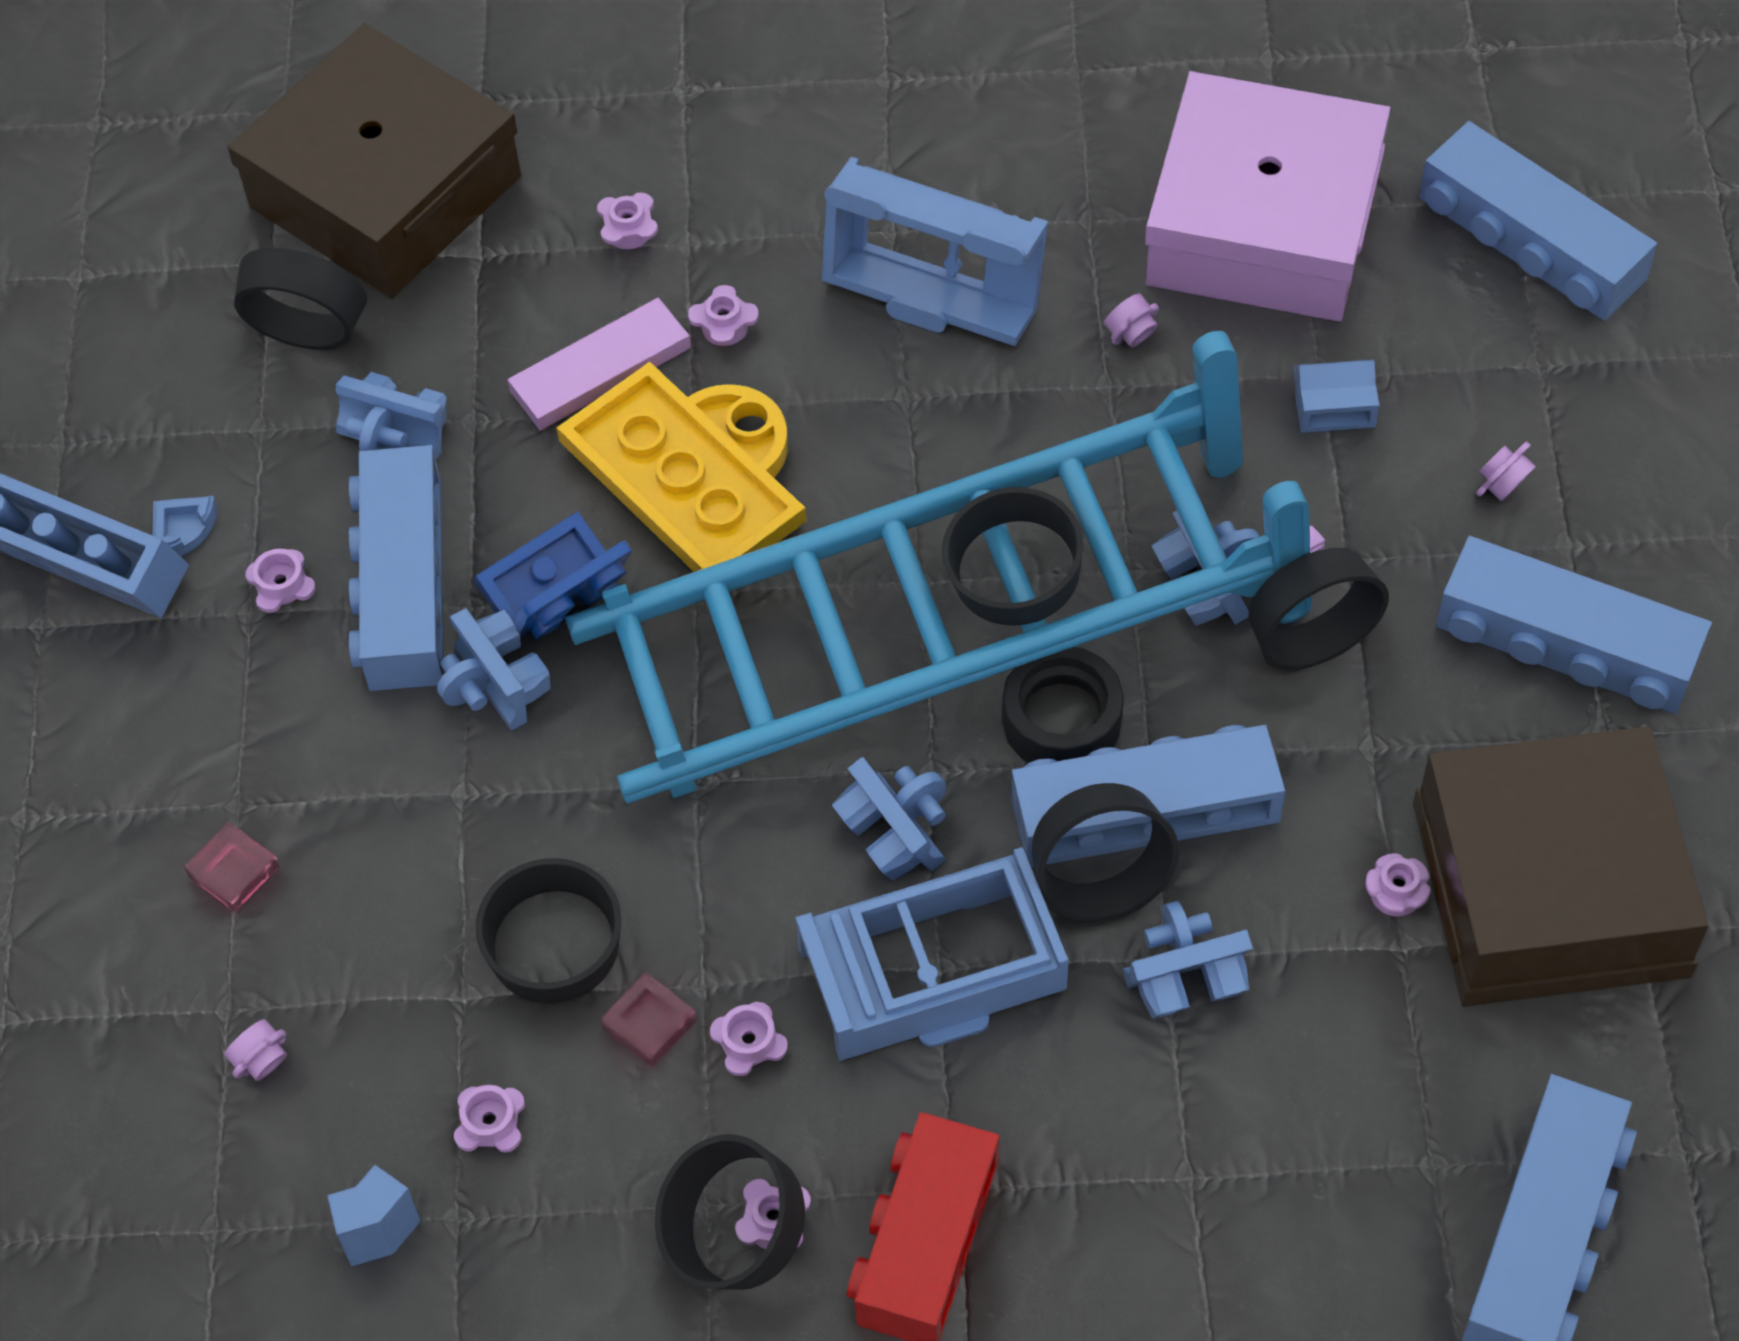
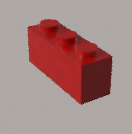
(924, 1229)

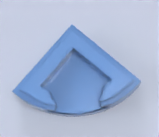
(184, 521)

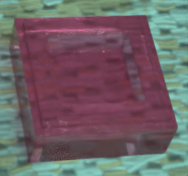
(231, 866)
(648, 1019)

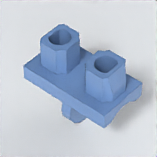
(388, 418)
(1179, 556)
(483, 668)
(906, 841)
(1218, 958)

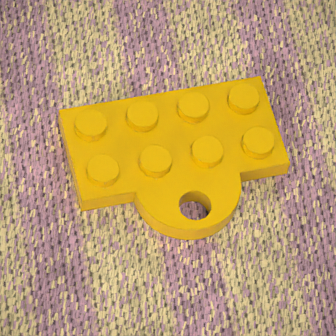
(688, 466)

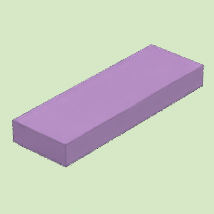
(598, 363)

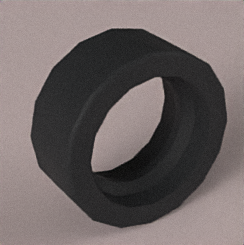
(1070, 667)

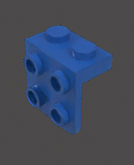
(552, 575)

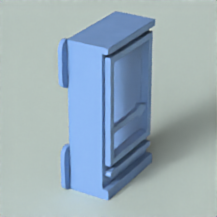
(922, 291)
(855, 985)

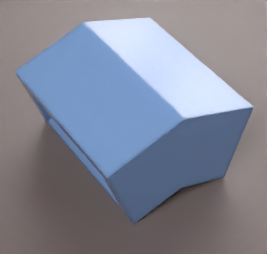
(1336, 395)
(373, 1217)

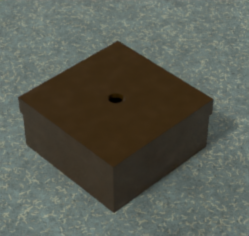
(377, 159)
(1559, 866)

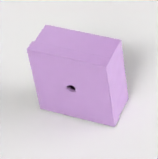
(1265, 195)

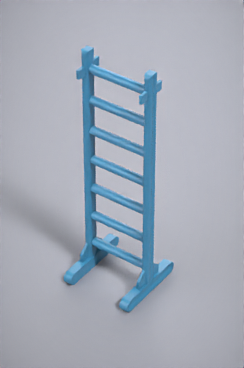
(1195, 413)

